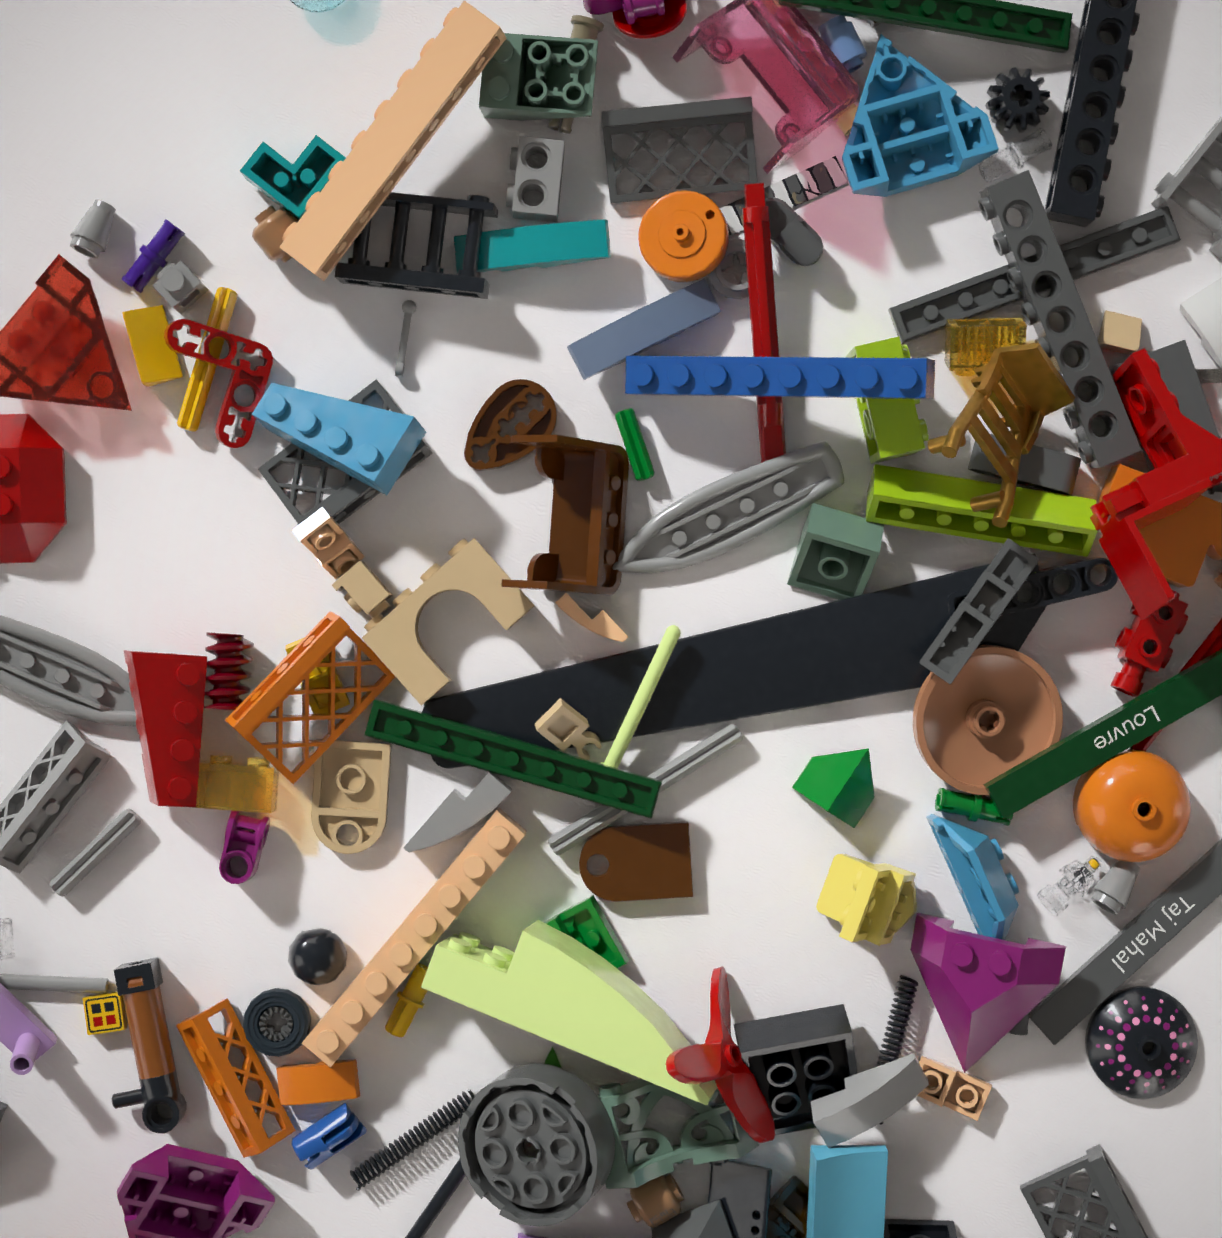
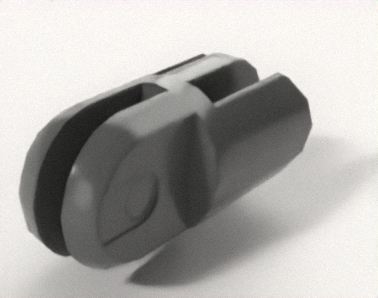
(793, 234)

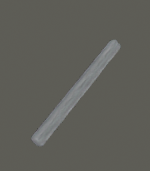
(669, 774)

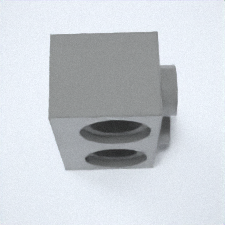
(545, 179)

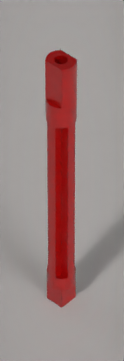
(763, 313)

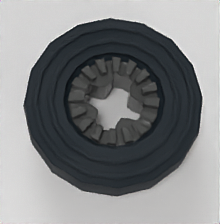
(264, 1036)

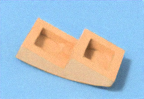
(600, 624)

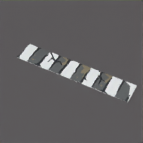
(792, 190)

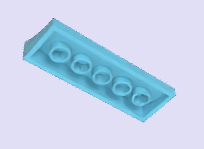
(847, 1191)

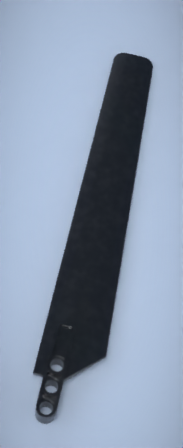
(765, 665)

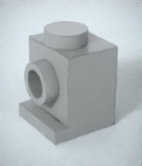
(179, 286)

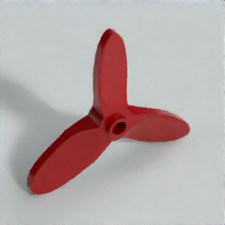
(722, 1061)

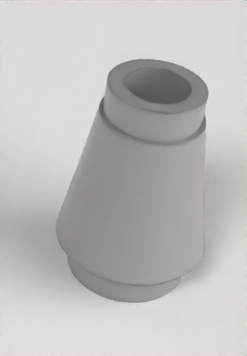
(93, 230)
(1116, 887)

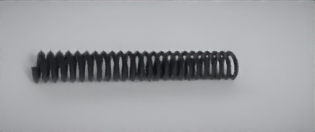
(902, 1030)
(408, 1139)

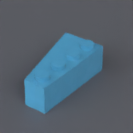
(348, 435)

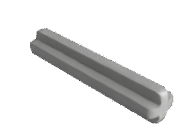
(95, 852)

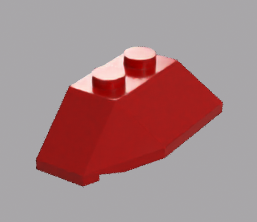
(29, 489)

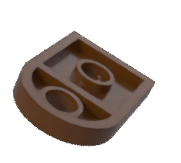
(643, 862)

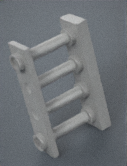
(1170, 186)

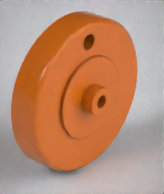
(683, 236)

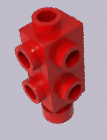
(1131, 644)

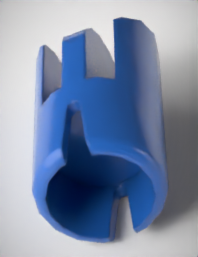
(328, 1136)

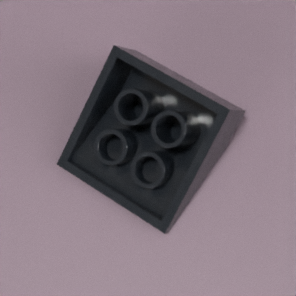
(798, 1061)

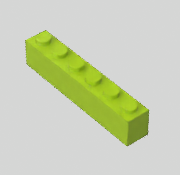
(943, 506)

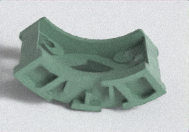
(641, 1166)

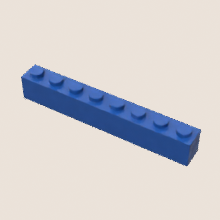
(781, 377)

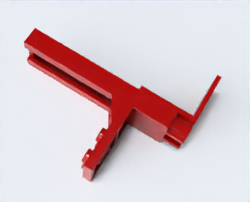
(1181, 474)

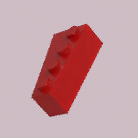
(169, 720)

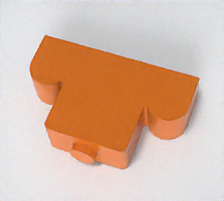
(1181, 538)

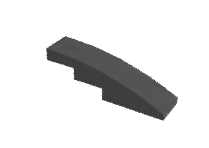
(979, 611)

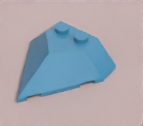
(911, 129)

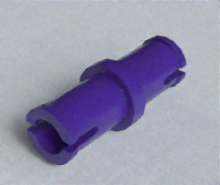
(153, 256)

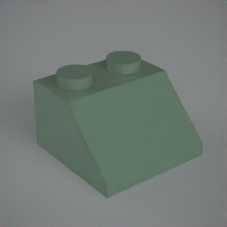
(835, 553)

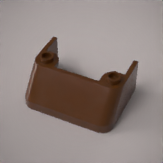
(584, 518)

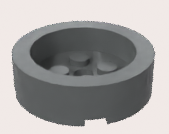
(560, 1120)

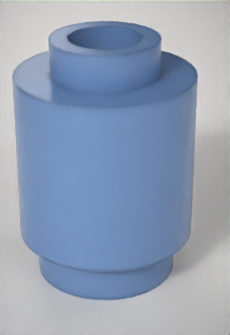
(843, 42)

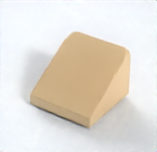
(1120, 333)

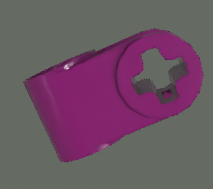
(243, 844)

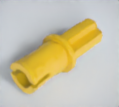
(408, 1003)

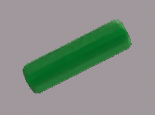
(634, 444)

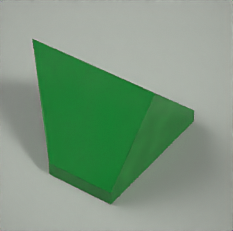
(839, 784)

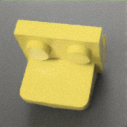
(868, 898)

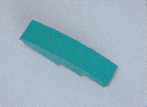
(539, 246)

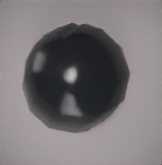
(317, 956)

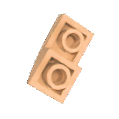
(328, 543)
(954, 1088)

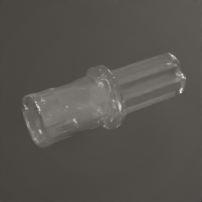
(1015, 155)

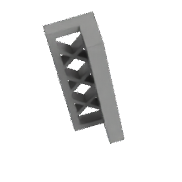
(52, 799)

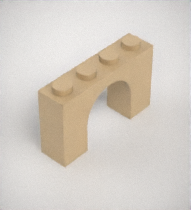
(397, 637)

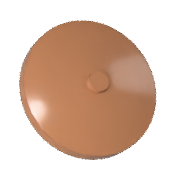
(987, 719)

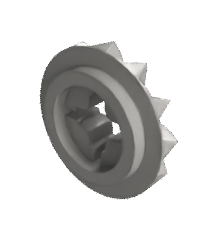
(725, 282)

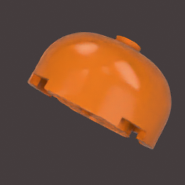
(1109, 800)

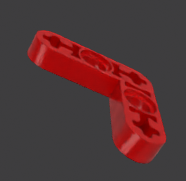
(240, 375)

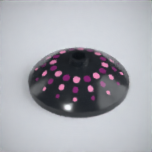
(1121, 1029)

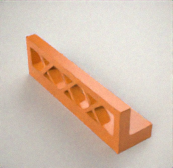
(223, 1080)

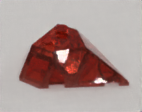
(60, 345)

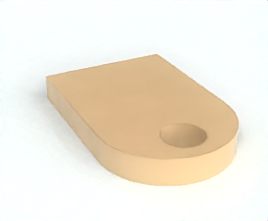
(353, 790)

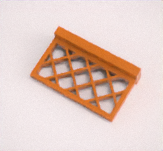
(288, 675)

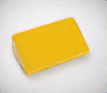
(152, 355)

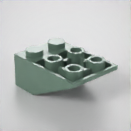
(539, 78)

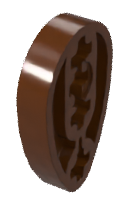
(500, 407)

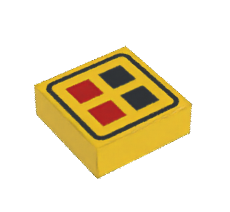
(104, 1013)

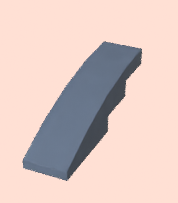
(643, 329)

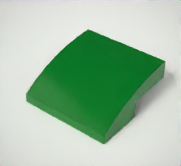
(591, 928)

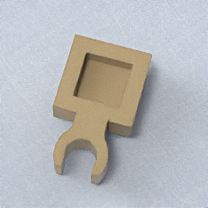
(566, 726)

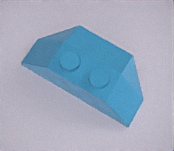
(978, 876)

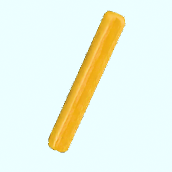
(204, 372)

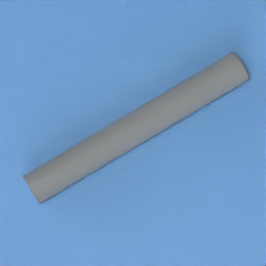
(54, 983)

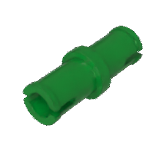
(968, 805)

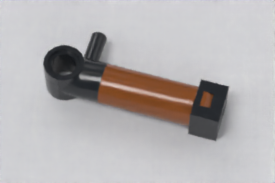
(151, 1044)

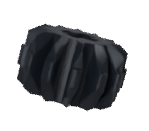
(1025, 90)

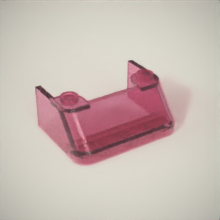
(786, 60)

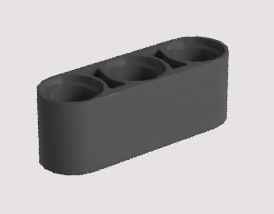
(1038, 469)

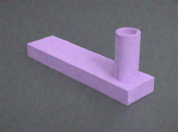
(22, 1033)

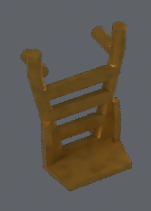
(1036, 392)

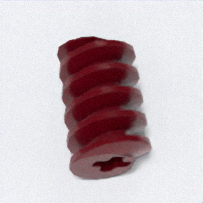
(227, 670)

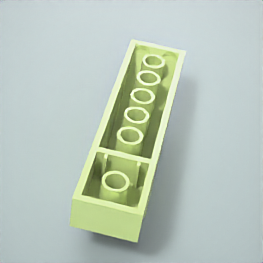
(566, 997)

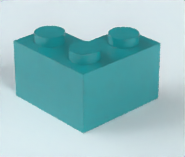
(291, 183)

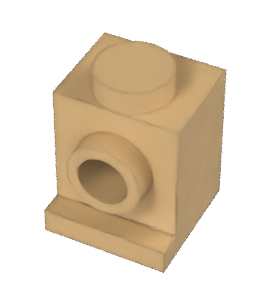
(363, 590)

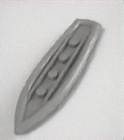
(732, 511)
(64, 675)

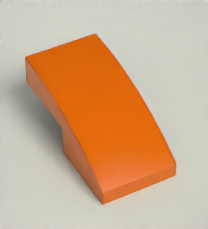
(318, 1082)

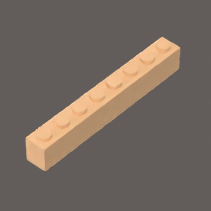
(393, 139)
(414, 937)

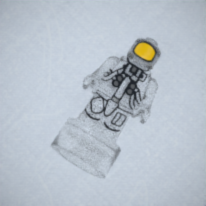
(1077, 878)

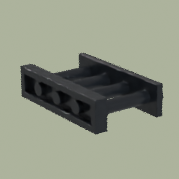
(431, 277)

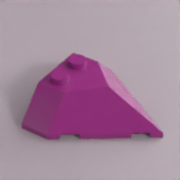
(981, 981)
(191, 1196)

